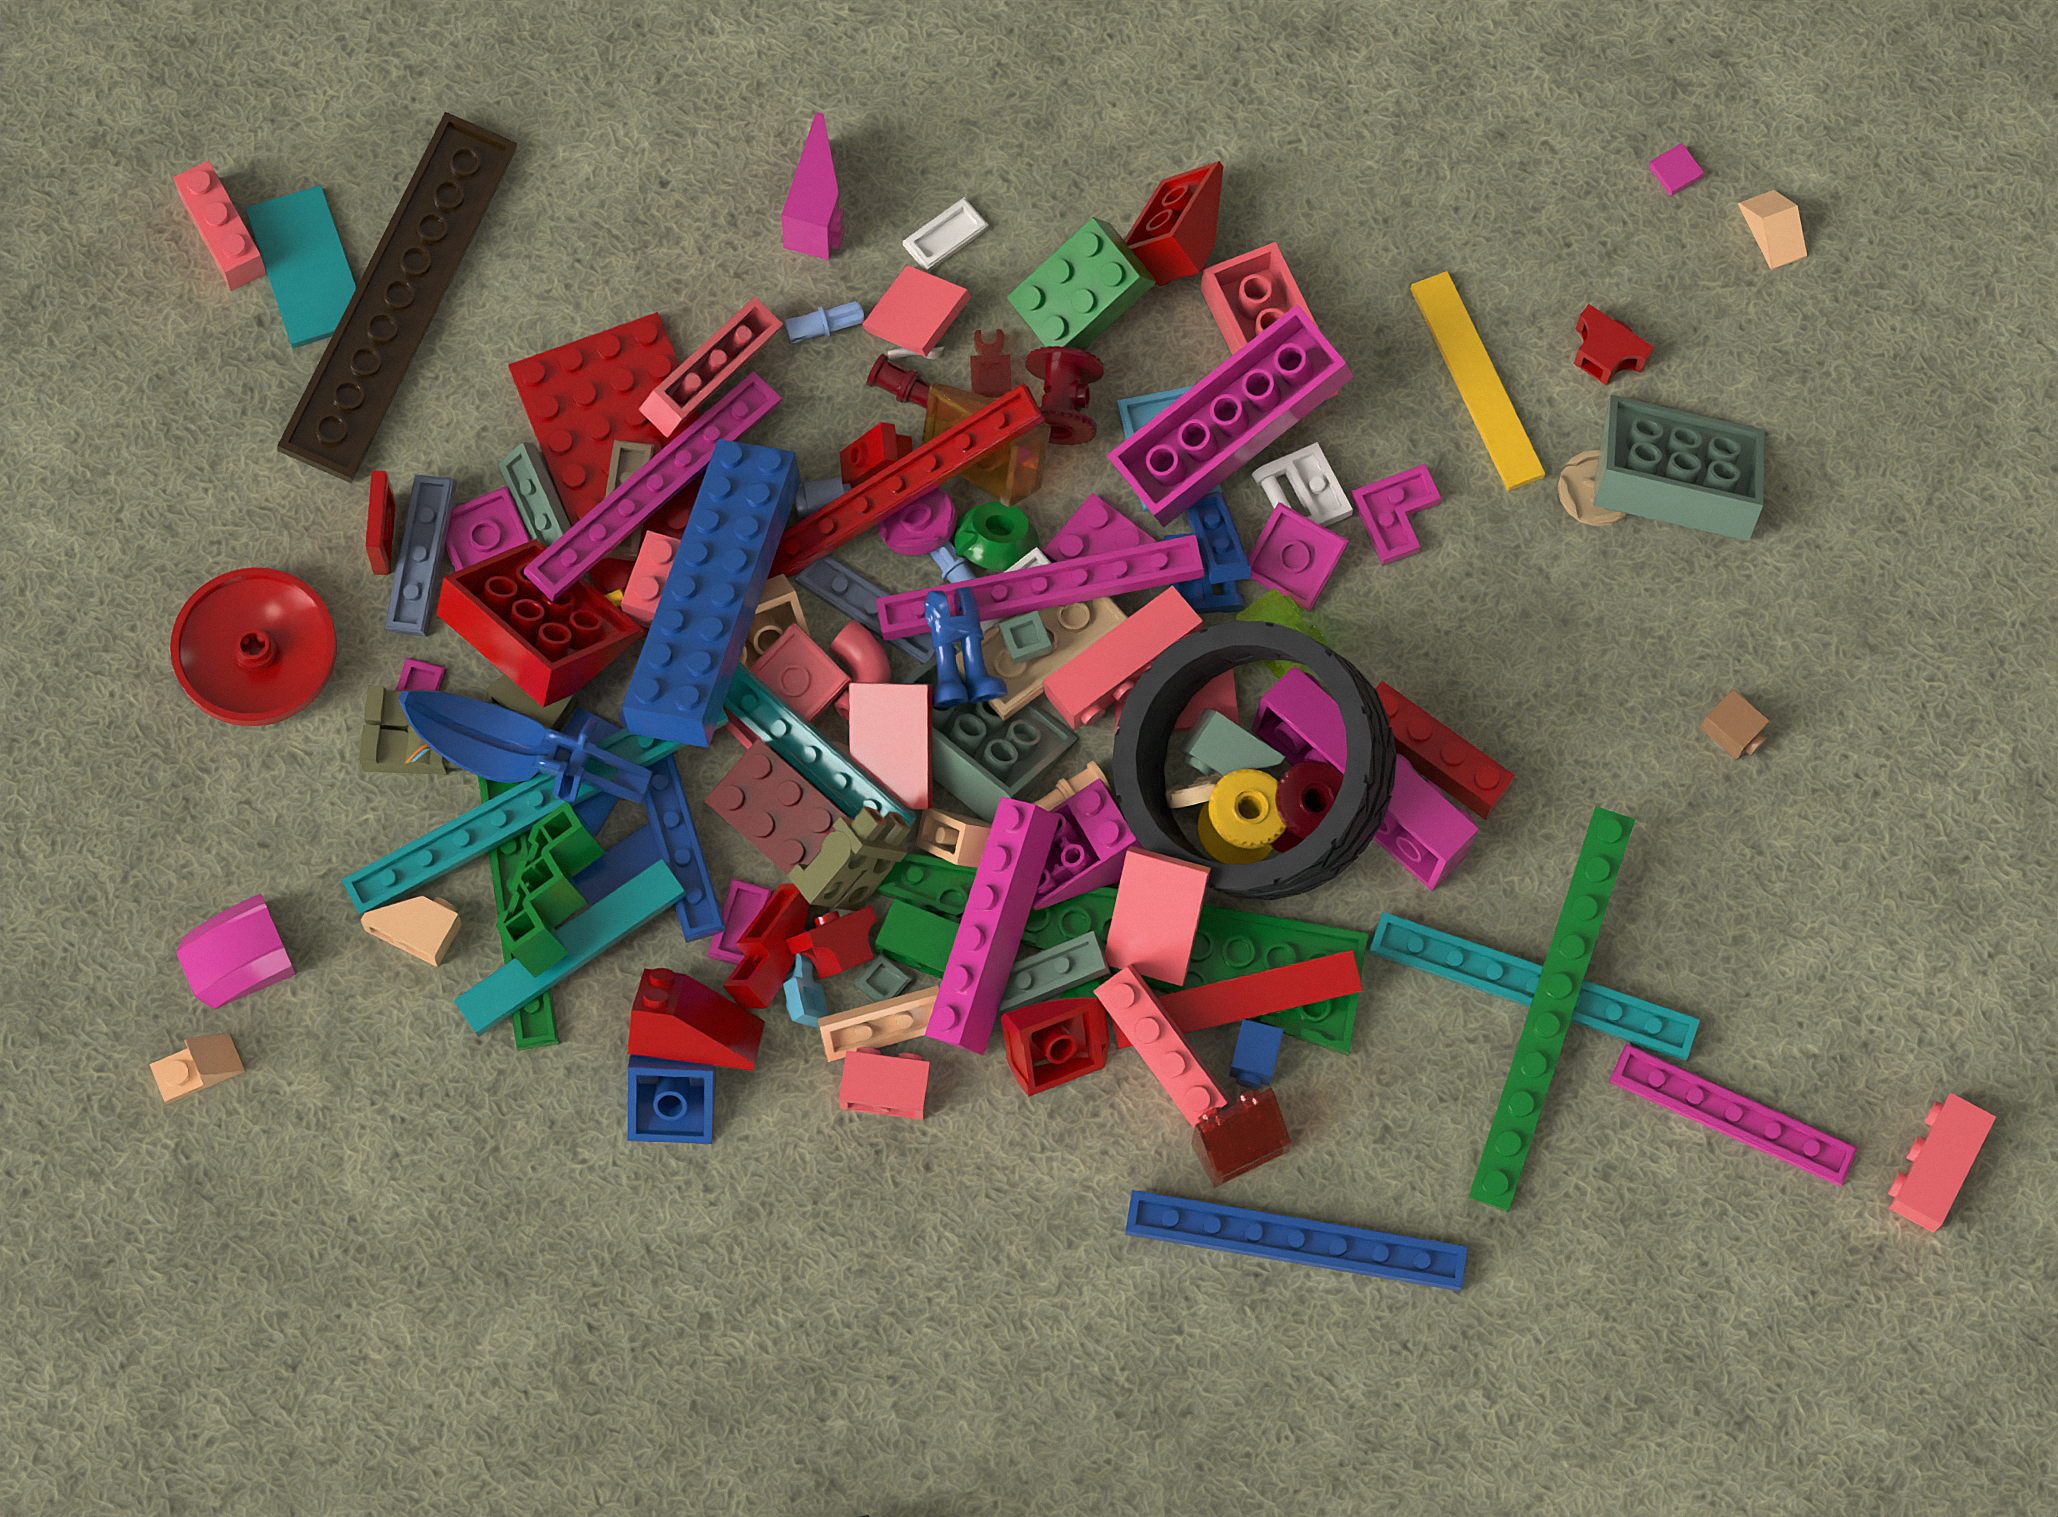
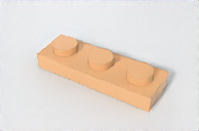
(877, 1023)

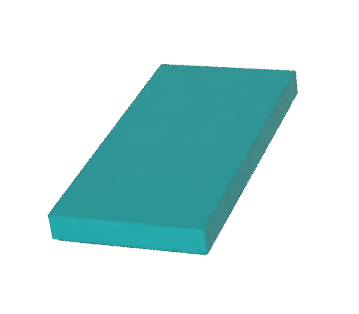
(303, 263)

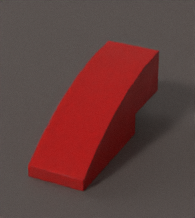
(765, 949)

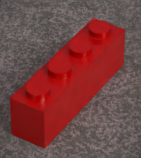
(1444, 755)

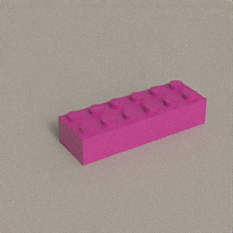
(1230, 415)
(1419, 825)

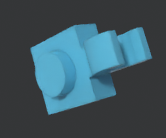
(803, 995)

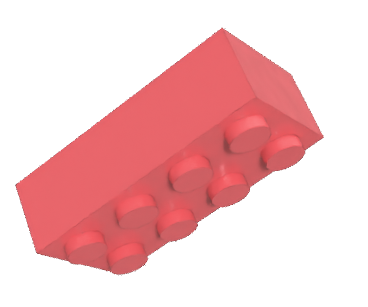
(1251, 294)

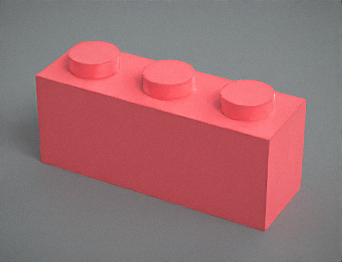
(219, 225)
(1940, 1161)

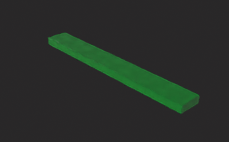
(536, 1021)

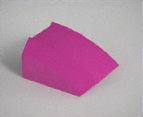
(234, 954)

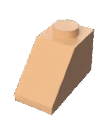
(953, 836)
(416, 926)

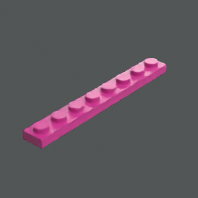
(650, 487)
(1052, 584)

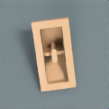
(1775, 227)

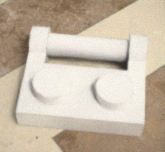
(1311, 481)

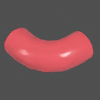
(863, 657)

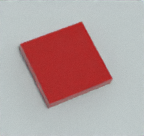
(380, 523)

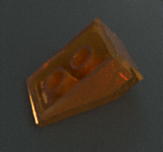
(1006, 473)

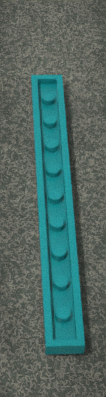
(489, 826)

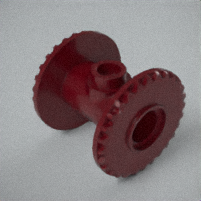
(1066, 390)
(1304, 800)

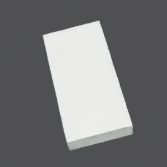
(945, 235)

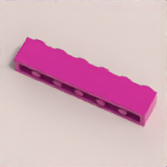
(992, 925)

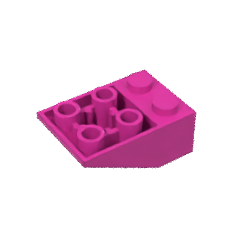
(1086, 846)

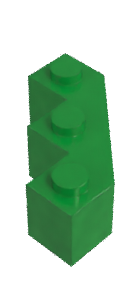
(545, 888)

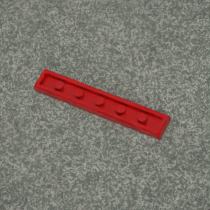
(1259, 993)

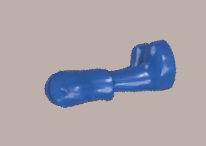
(967, 630)

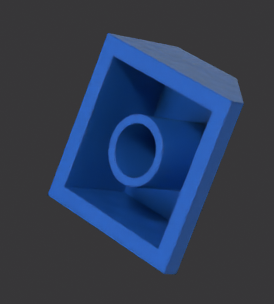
(670, 1100)

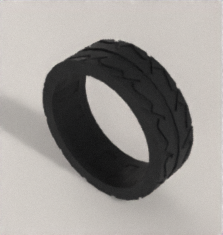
(1163, 695)

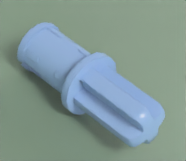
(823, 321)
(953, 567)

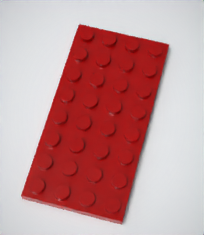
(585, 400)

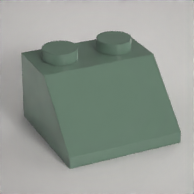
(1223, 746)

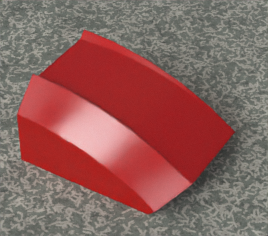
(1057, 1032)

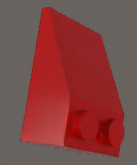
(1179, 224)
(691, 1023)

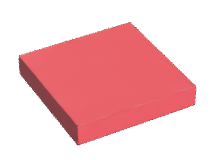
(916, 310)

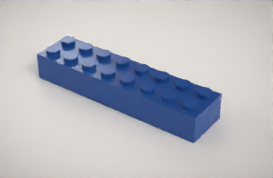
(712, 593)

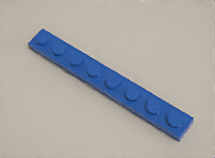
(1296, 1240)

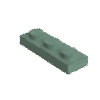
(534, 494)
(1054, 972)

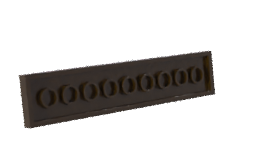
(397, 298)

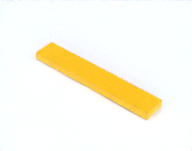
(1477, 381)

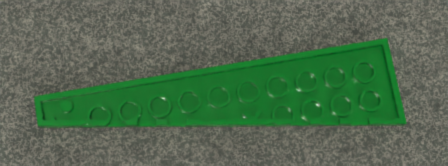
(1224, 946)

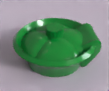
(994, 536)

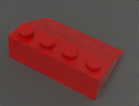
(535, 642)

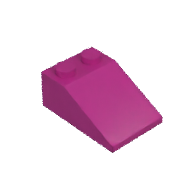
(812, 207)

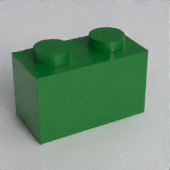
(917, 937)

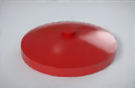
(253, 646)

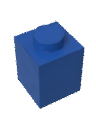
(1255, 1054)

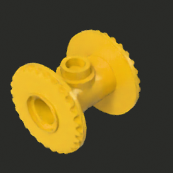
(1240, 818)

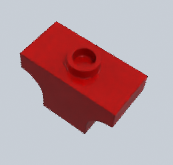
(1609, 346)
(873, 453)
(836, 941)

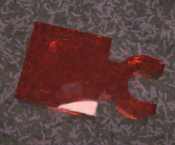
(990, 370)

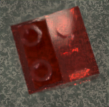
(1240, 1136)

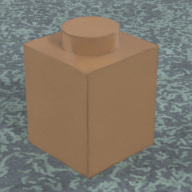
(1736, 725)

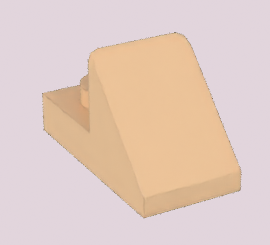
(197, 1067)

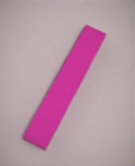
(1733, 1115)

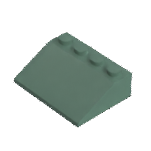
(1680, 468)
(987, 757)

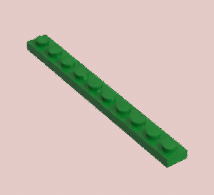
(1551, 1009)

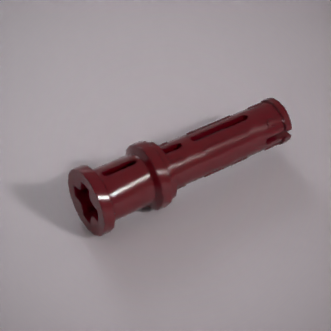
(898, 381)

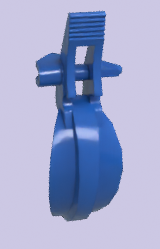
(514, 746)

